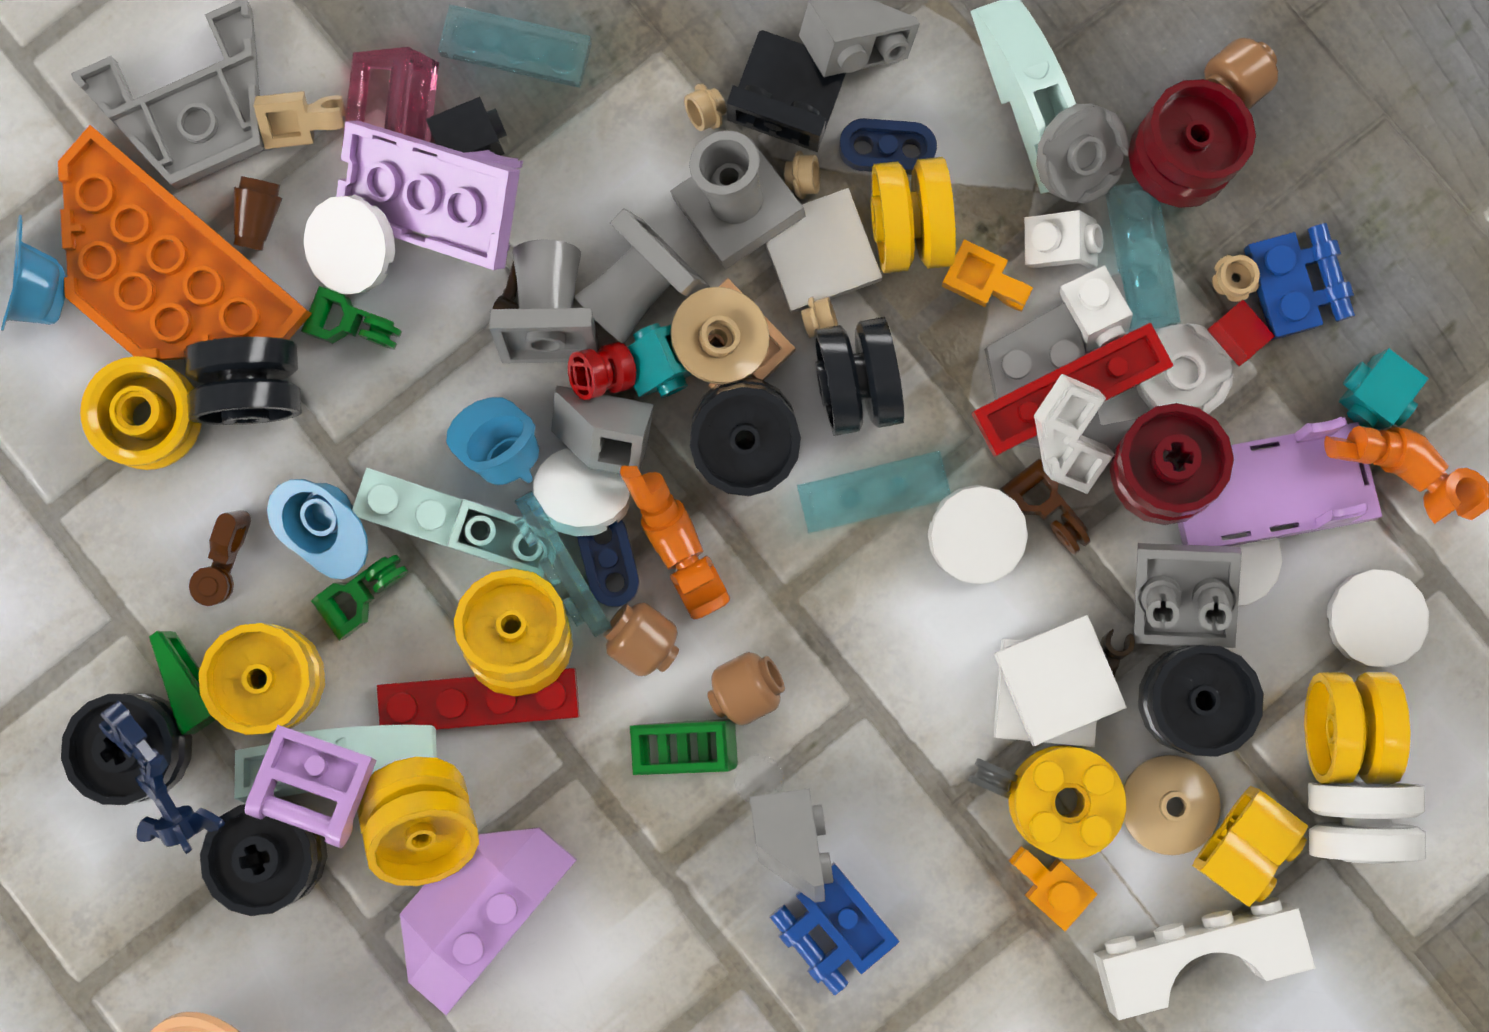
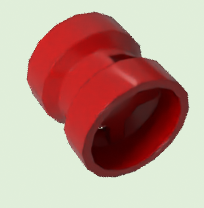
(599, 371)

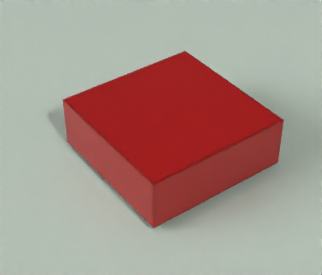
(1241, 333)

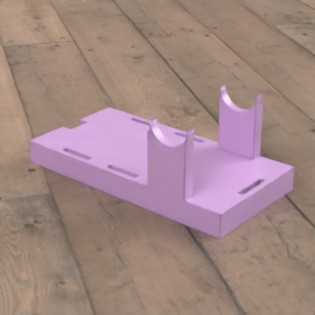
(451, 196)
(1287, 487)

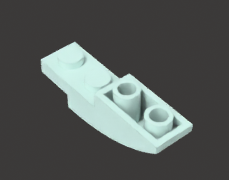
(1023, 70)
(445, 521)
(380, 742)

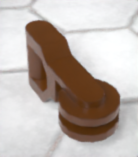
(1073, 528)
(214, 583)

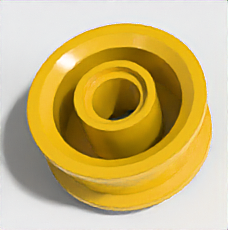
(110, 405)
(1098, 808)

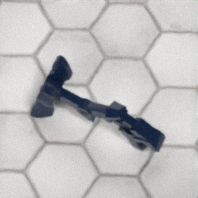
(176, 823)

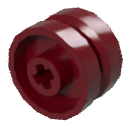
(1192, 143)
(1189, 441)

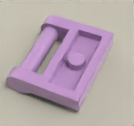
(315, 768)

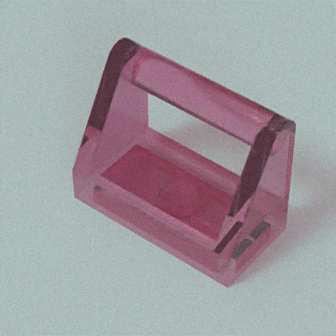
(409, 92)

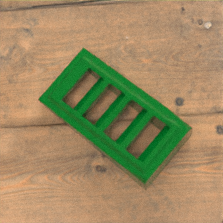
(181, 682)
(725, 744)

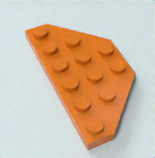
(152, 265)

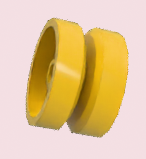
(919, 214)
(513, 632)
(232, 685)
(1357, 728)
(417, 822)

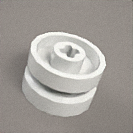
(1366, 823)

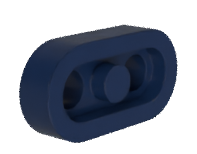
(887, 141)
(609, 559)

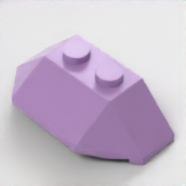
(467, 918)

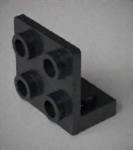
(784, 93)

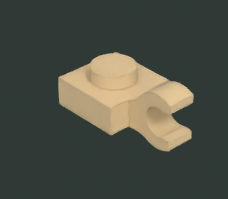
(290, 121)

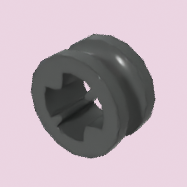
(992, 778)

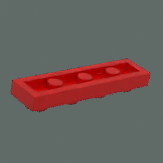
(1109, 369)
(471, 703)

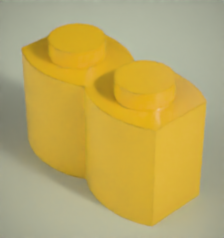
(1251, 847)

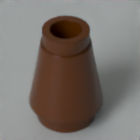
(254, 211)

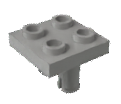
(1187, 594)

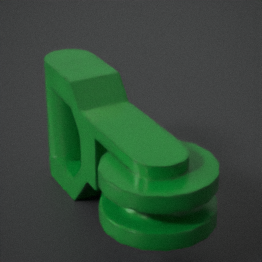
(380, 328)
(382, 570)

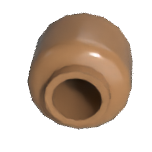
(1245, 69)
(641, 639)
(746, 688)

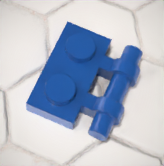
(1285, 286)
(849, 923)

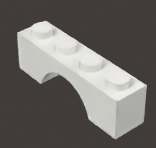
(1142, 972)

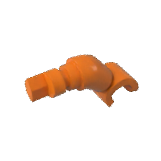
(1418, 464)
(676, 542)

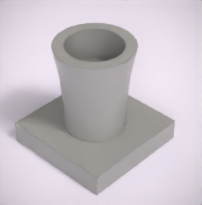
(735, 197)
(637, 278)
(546, 323)

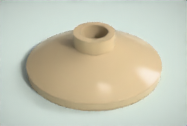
(735, 320)
(1146, 800)

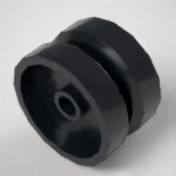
(867, 375)
(242, 380)
(744, 465)
(1230, 707)
(102, 768)
(241, 877)

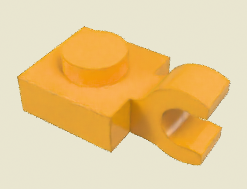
(980, 274)
(1055, 890)

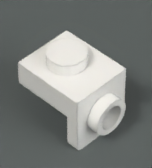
(1062, 240)
(1097, 308)

